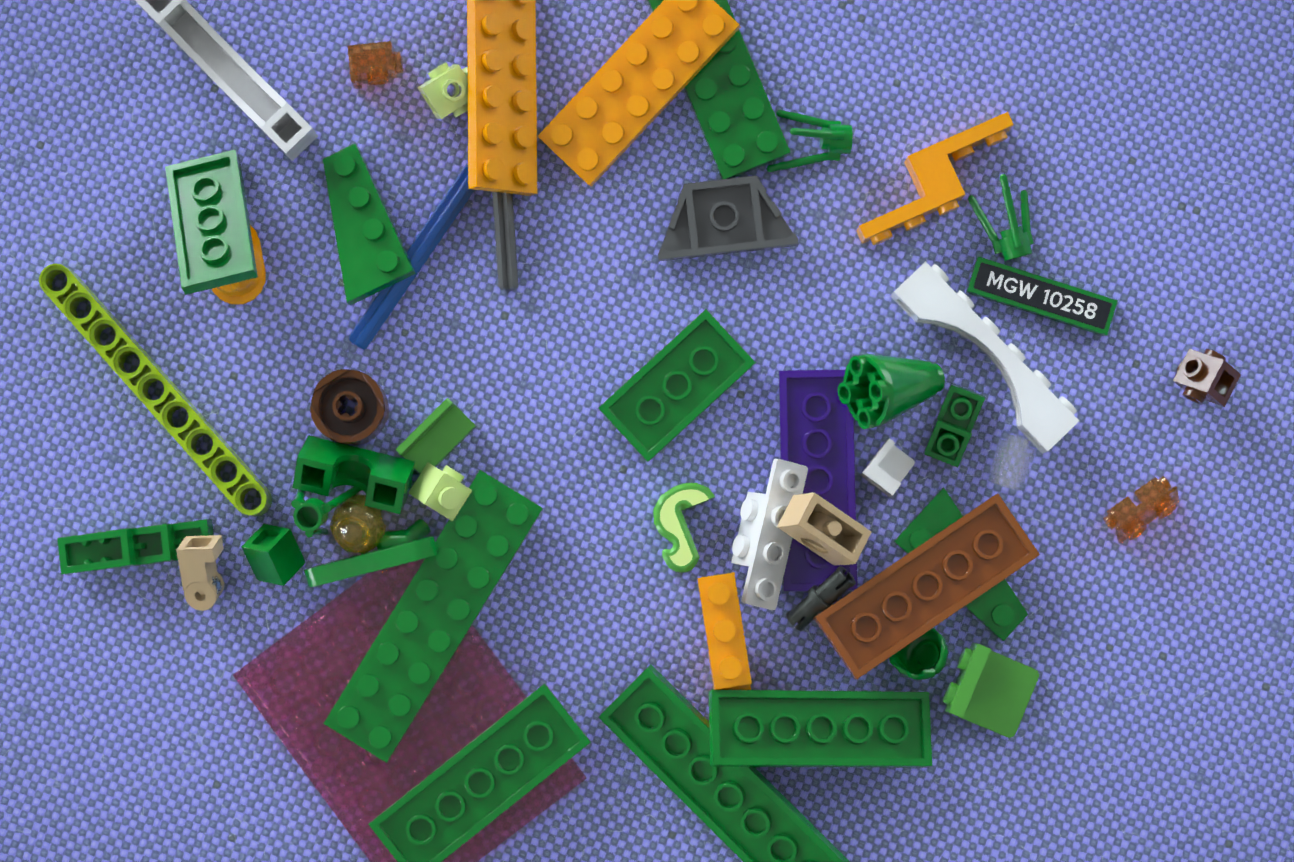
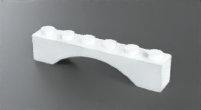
(232, 74)
(1037, 410)

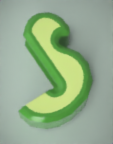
(673, 527)

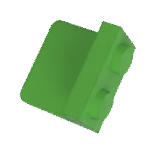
(990, 690)

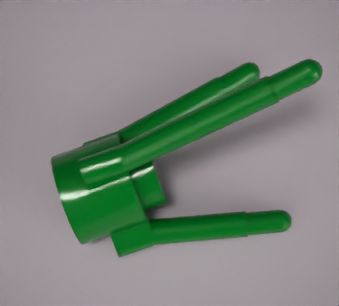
(833, 136)
(1016, 240)
(314, 512)

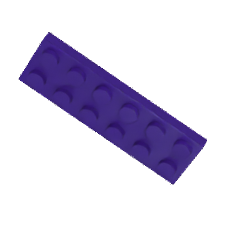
(819, 435)

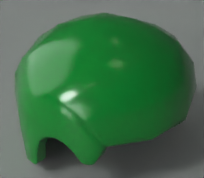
(922, 657)

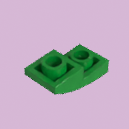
(954, 425)

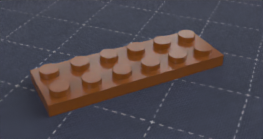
(926, 586)

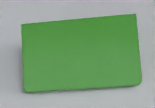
(436, 436)

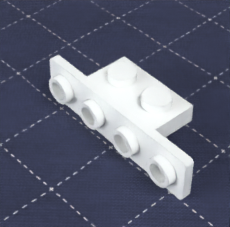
(760, 541)

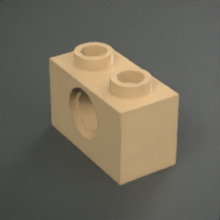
(824, 529)

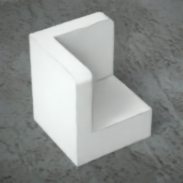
(888, 468)

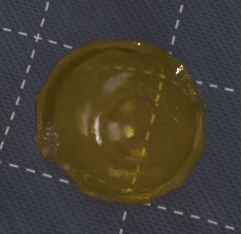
(357, 526)

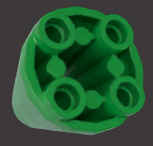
(887, 386)

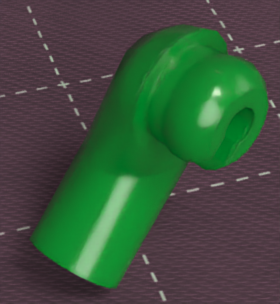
(416, 531)

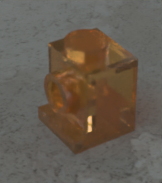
(374, 63)

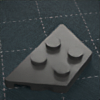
(724, 219)

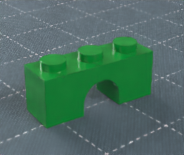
(330, 464)

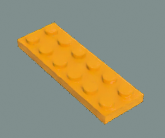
(637, 84)
(502, 96)

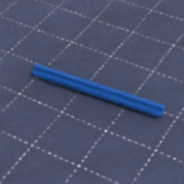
(418, 254)

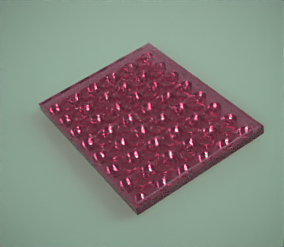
(309, 669)

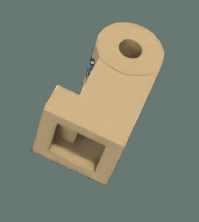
(199, 571)

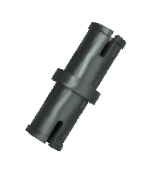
(820, 598)

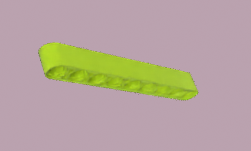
(140, 381)

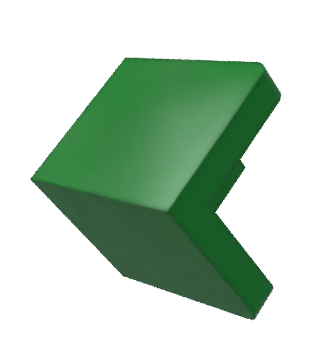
(273, 554)

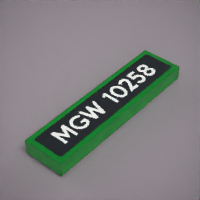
(1041, 296)

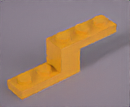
(935, 179)
(724, 632)

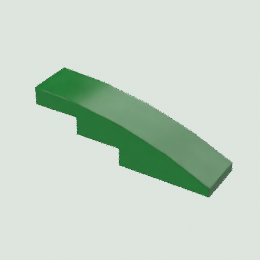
(127, 546)

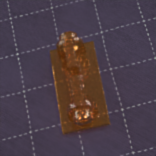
(1133, 519)

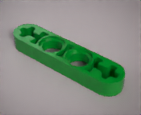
(371, 561)

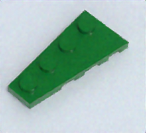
(364, 232)
(997, 607)

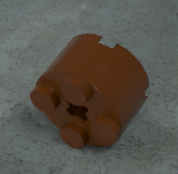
(329, 401)

